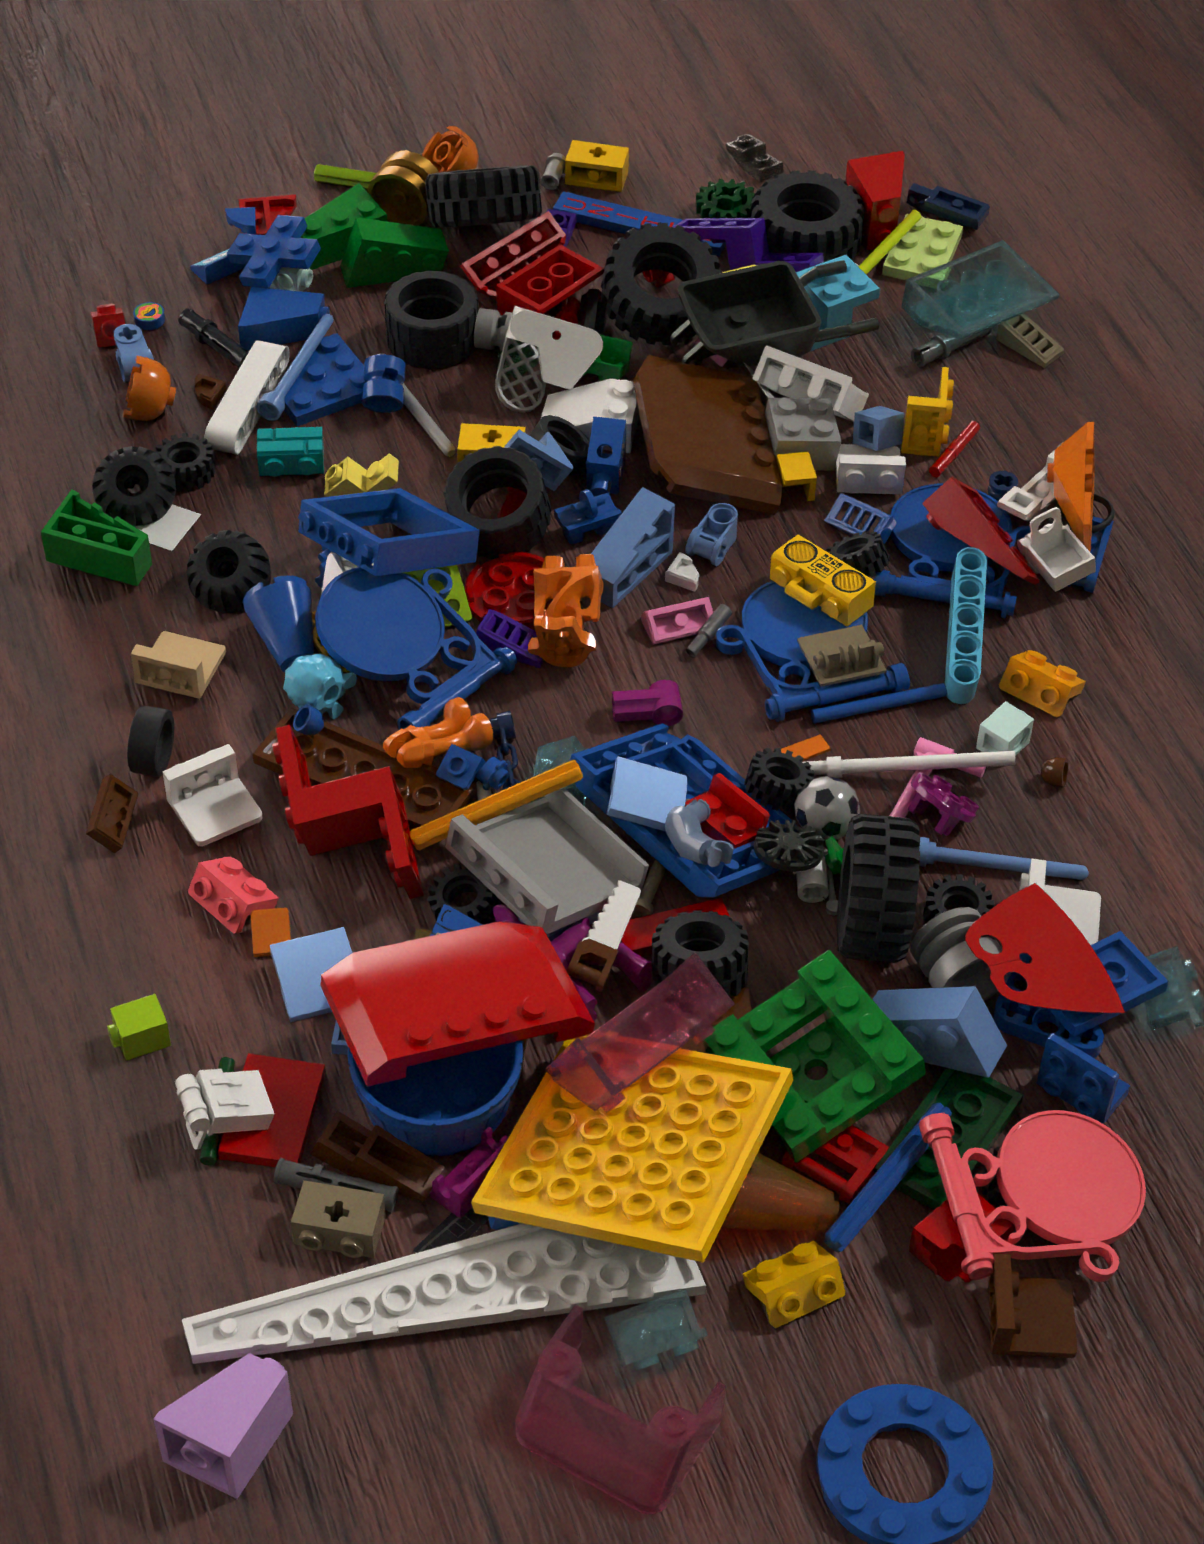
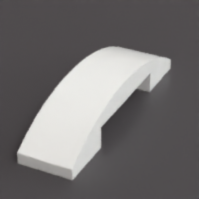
(1032, 497)

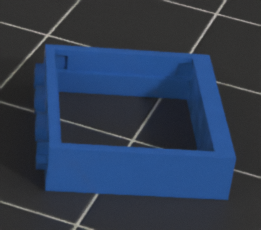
(435, 538)

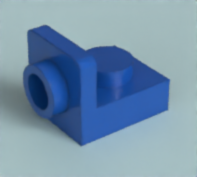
(459, 767)

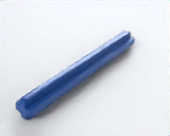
(879, 1186)

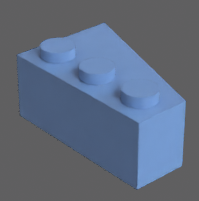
(635, 545)
(946, 1026)

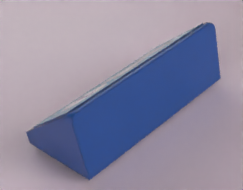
(215, 267)

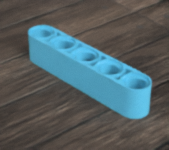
(965, 625)

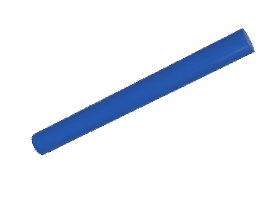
(878, 703)

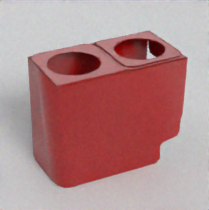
(941, 1243)

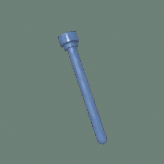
(273, 403)
(930, 852)

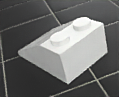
(600, 399)

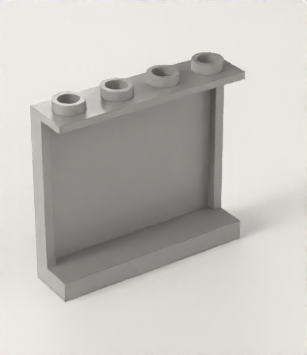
(547, 859)

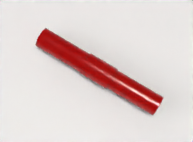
(954, 449)

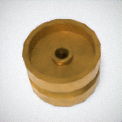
(401, 187)

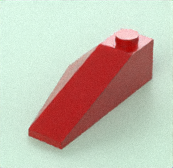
(969, 518)

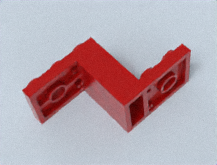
(346, 811)

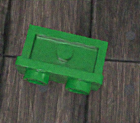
(613, 359)

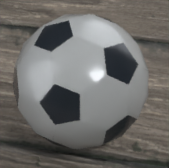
(827, 806)

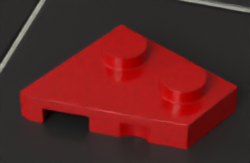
(268, 209)

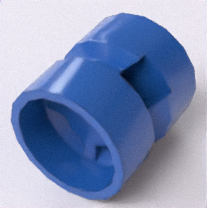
(383, 384)

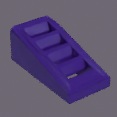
(497, 626)

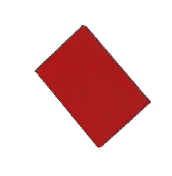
(294, 1094)

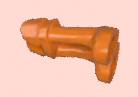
(421, 744)

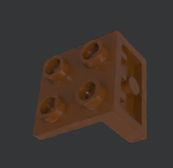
(1030, 1313)

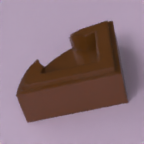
(209, 390)

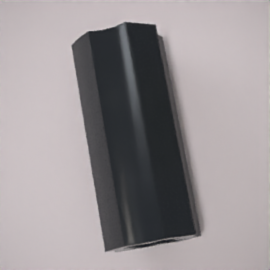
(592, 311)

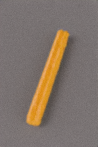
(499, 802)

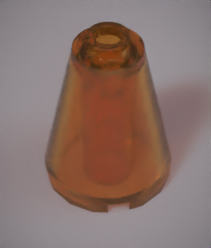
(781, 1201)

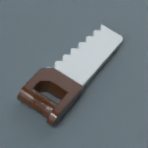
(605, 936)

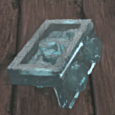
(1181, 998)

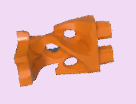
(561, 627)

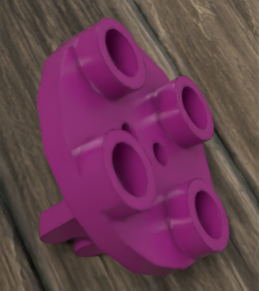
(937, 792)

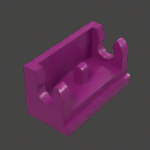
(463, 1182)

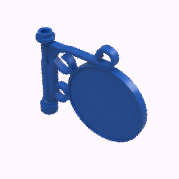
(937, 551)
(771, 630)
(394, 631)

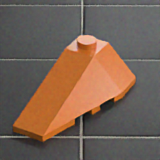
(1074, 481)

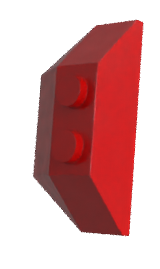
(513, 253)

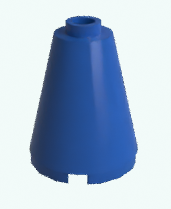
(282, 617)

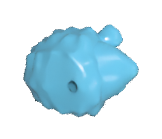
(318, 683)

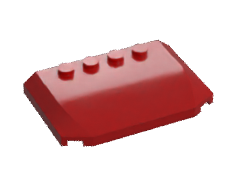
(451, 997)

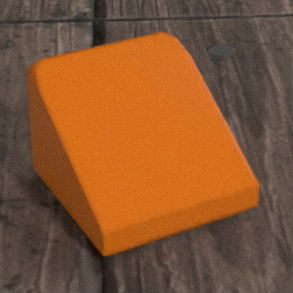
(269, 928)

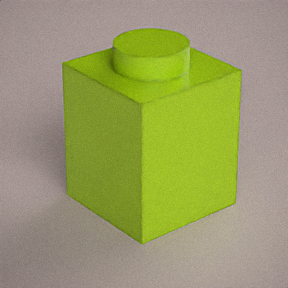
(139, 1027)

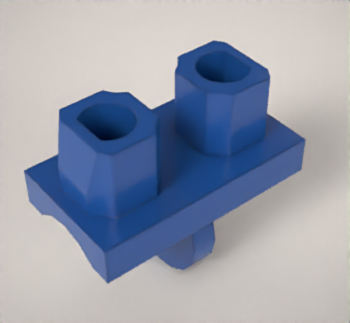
(589, 514)

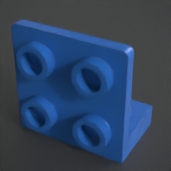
(1080, 1080)

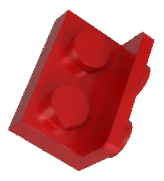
(733, 813)

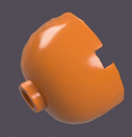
(451, 151)
(148, 390)

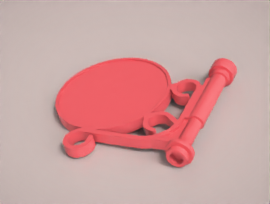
(1059, 1179)

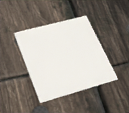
(170, 528)

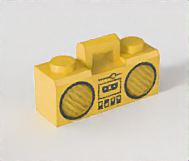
(822, 580)

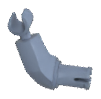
(687, 837)

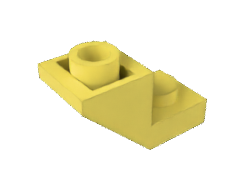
(352, 478)

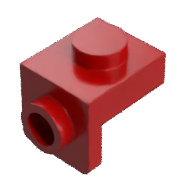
(105, 322)

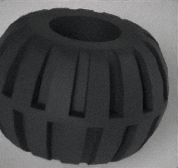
(125, 469)
(218, 559)

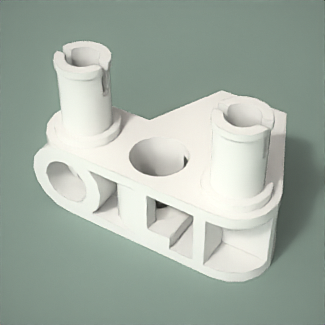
(560, 360)

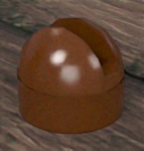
(1055, 771)

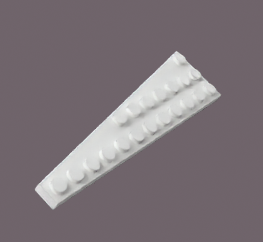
(457, 1285)

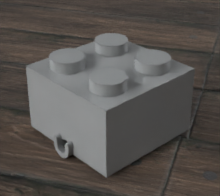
(804, 426)

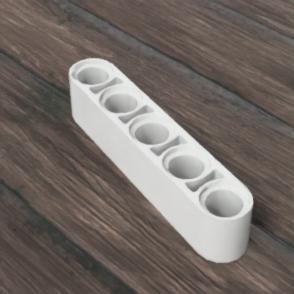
(237, 411)

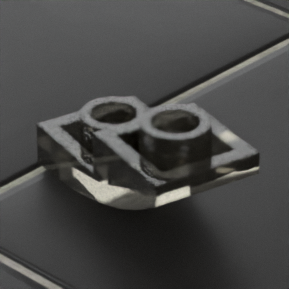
(752, 157)

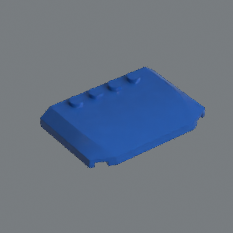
(699, 764)

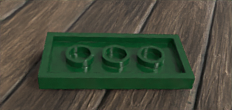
(978, 1115)

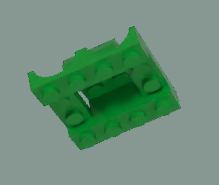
(855, 1044)

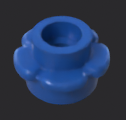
(493, 773)

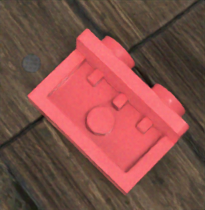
(229, 892)

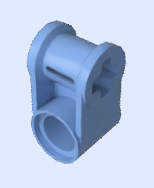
(129, 344)
(714, 533)

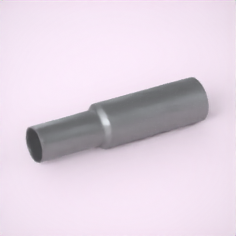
(709, 629)

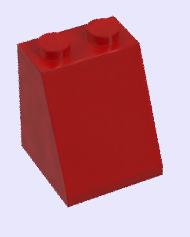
(880, 186)

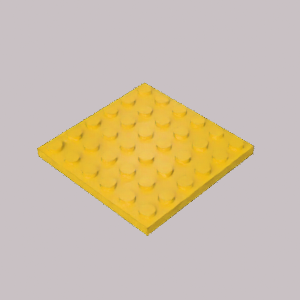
(649, 1169)

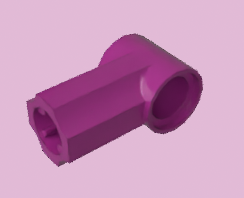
(659, 703)

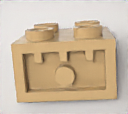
(177, 664)

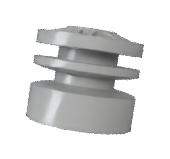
(947, 958)

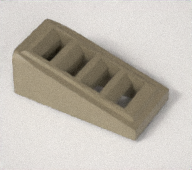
(1019, 335)

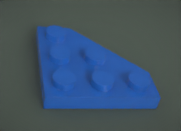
(327, 382)

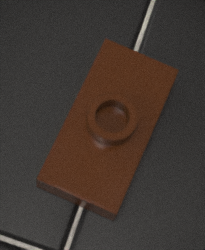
(112, 813)

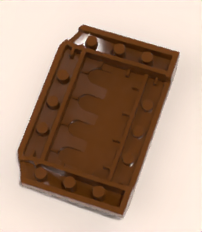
(708, 434)

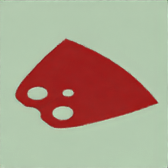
(1063, 965)

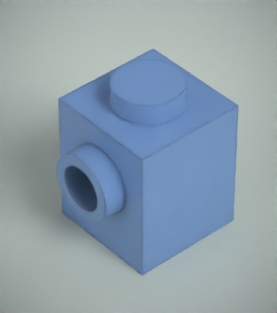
(878, 428)

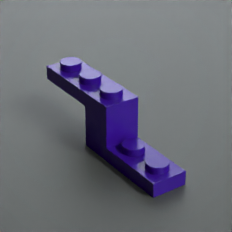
(746, 242)

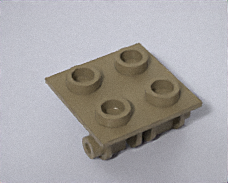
(842, 655)

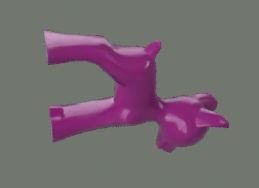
(631, 964)

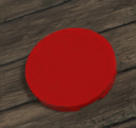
(505, 587)

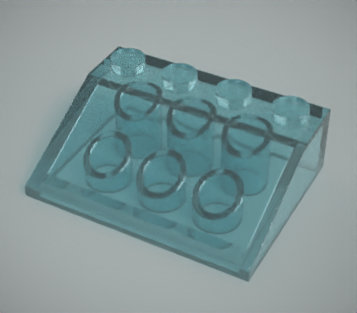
(975, 292)

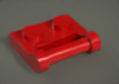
(852, 1152)

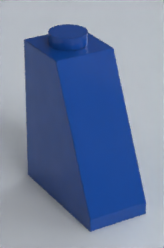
(279, 316)

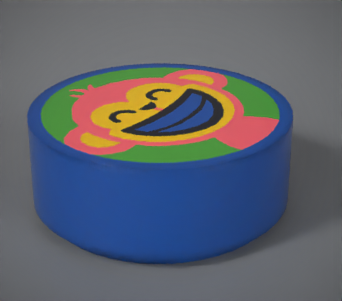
(149, 316)

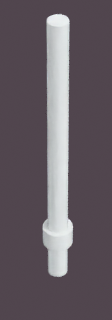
(836, 767)

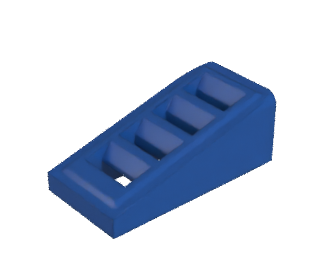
(884, 527)

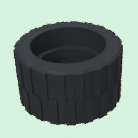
(431, 319)
(494, 469)

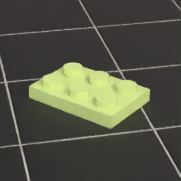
(923, 248)

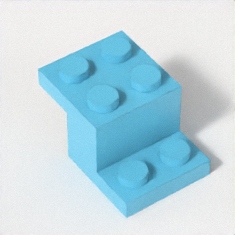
(838, 294)

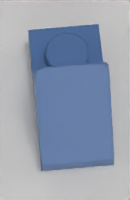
(546, 454)

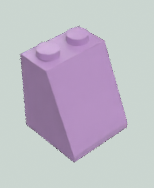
(227, 1423)

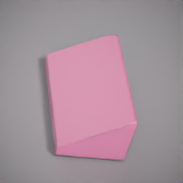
(676, 620)

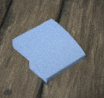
(645, 793)
(300, 968)

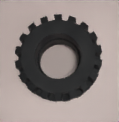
(712, 937)

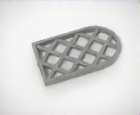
(501, 374)

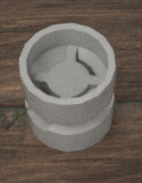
(491, 329)

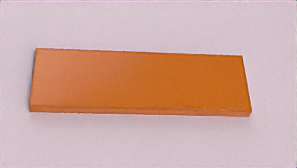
(808, 748)

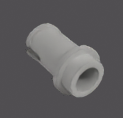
(554, 169)

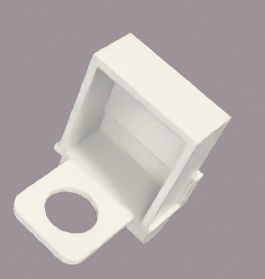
(1056, 551)
(223, 1103)

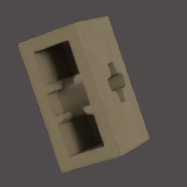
(338, 1219)

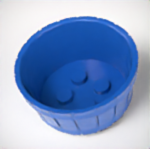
(445, 1100)

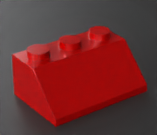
(546, 281)

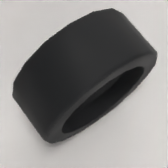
(567, 436)
(150, 741)

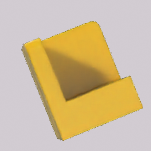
(798, 470)

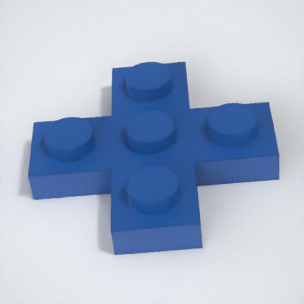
(270, 252)

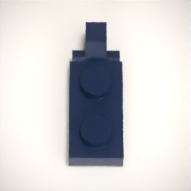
(948, 205)

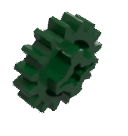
(724, 200)

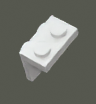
(870, 470)
(210, 796)
(1079, 905)

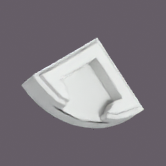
(683, 573)

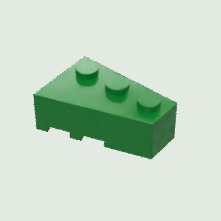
(335, 221)
(390, 251)
(95, 543)

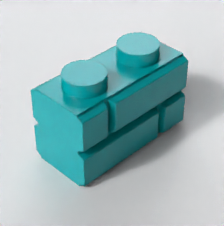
(290, 451)

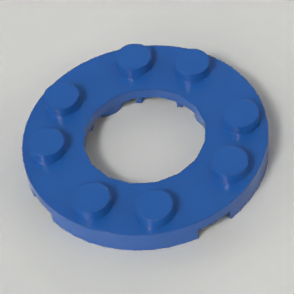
(881, 1519)

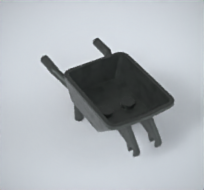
(755, 308)

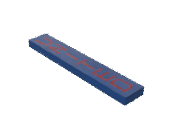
(616, 216)

